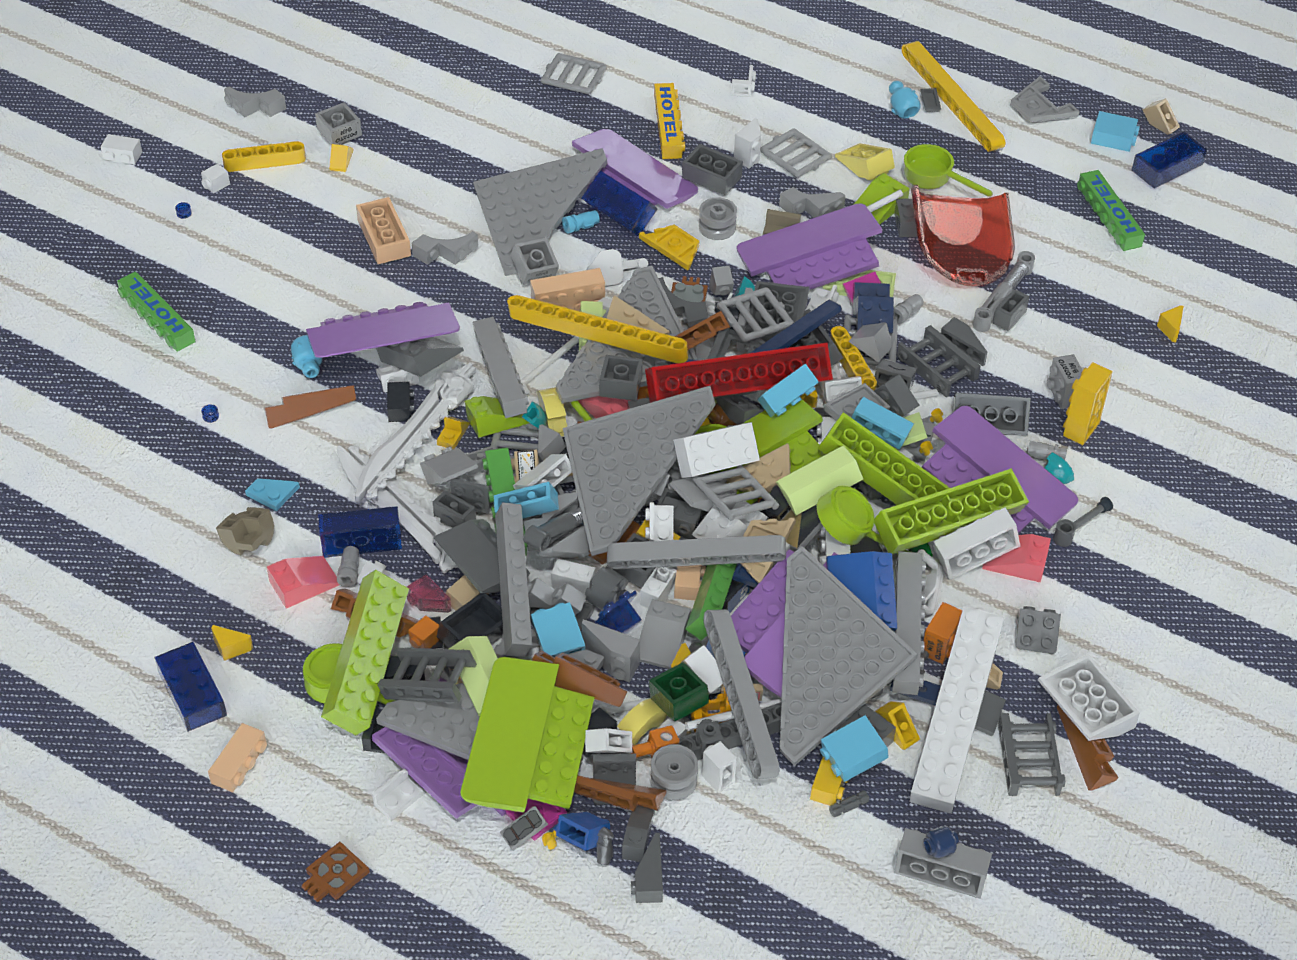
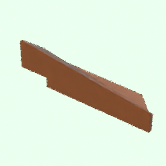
(345, 601)
(1090, 755)
(620, 794)

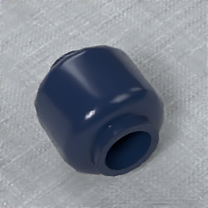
(941, 842)

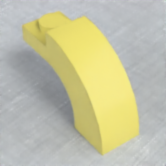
(553, 408)
(642, 718)

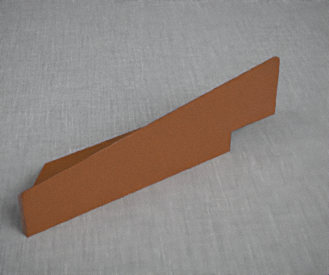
(704, 330)
(307, 404)
(584, 679)

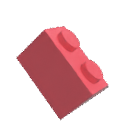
(603, 406)
(1025, 561)
(301, 578)

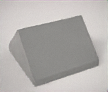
(873, 340)

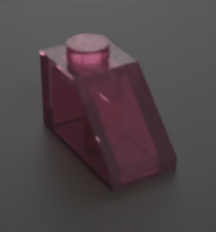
(428, 596)

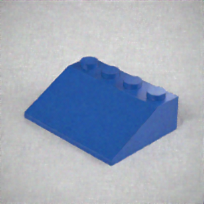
(870, 580)

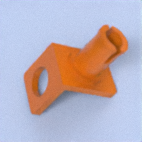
(655, 742)

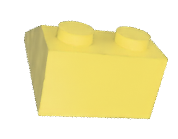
(867, 160)

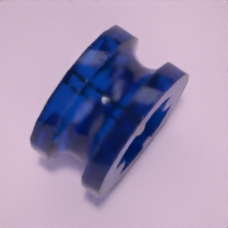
(183, 210)
(207, 417)

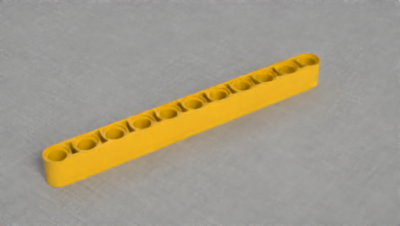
(953, 96)
(598, 329)

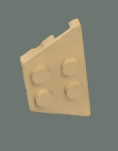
(624, 313)
(768, 469)
(763, 528)

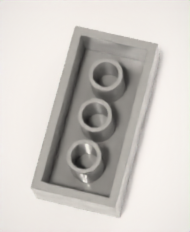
(960, 872)

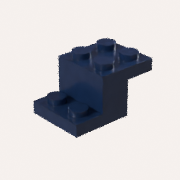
(873, 304)

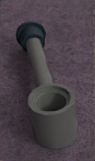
(1066, 528)

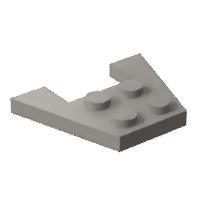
(1037, 107)

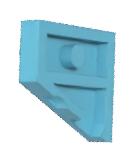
(272, 492)

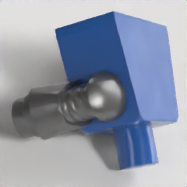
(584, 832)

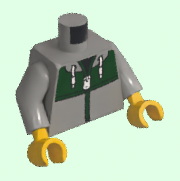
(922, 448)

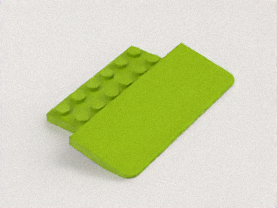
(787, 428)
(526, 738)

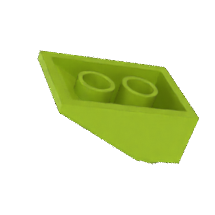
(879, 189)
(488, 417)

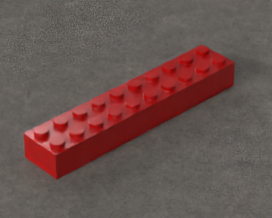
(737, 373)

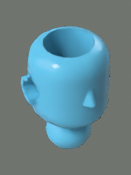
(903, 100)
(304, 357)

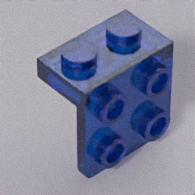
(619, 615)

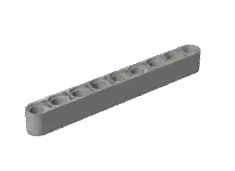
(696, 552)
(741, 694)

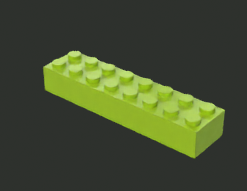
(880, 463)
(947, 510)
(365, 653)

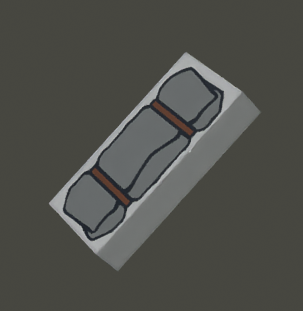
(523, 828)

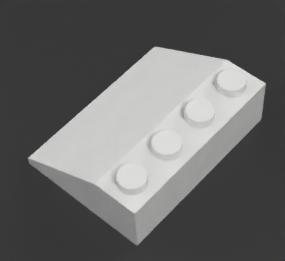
(1091, 699)

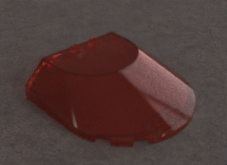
(965, 236)

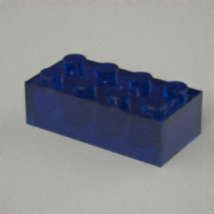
(1169, 159)
(619, 203)
(365, 529)
(190, 686)

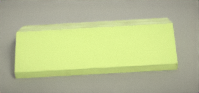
(819, 477)
(477, 678)

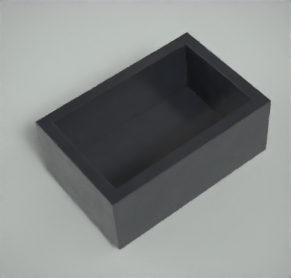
(476, 618)

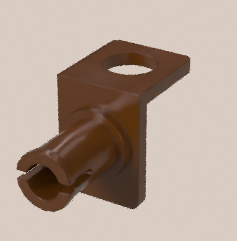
(718, 416)

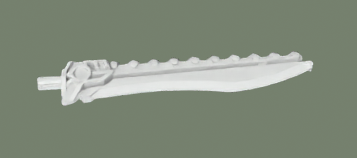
(391, 454)
(421, 529)

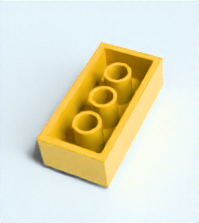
(1087, 403)

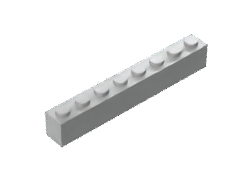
(501, 367)
(513, 580)
(909, 617)

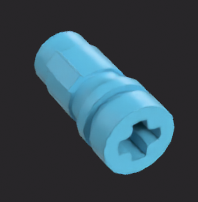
(583, 220)

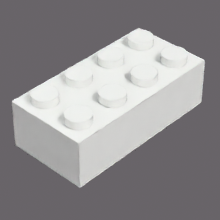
(716, 450)
(977, 543)

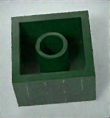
(678, 691)

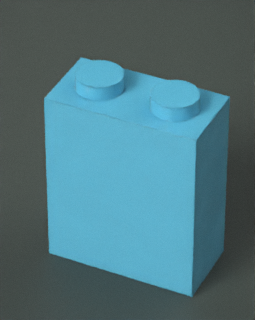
(1115, 131)
(557, 630)
(854, 749)

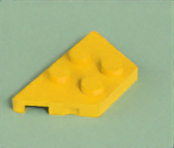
(673, 243)

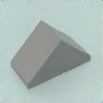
(549, 442)

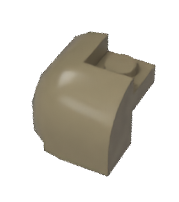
(246, 530)

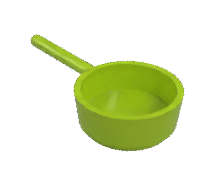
(932, 167)
(847, 516)
(319, 671)

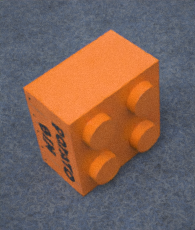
(941, 632)

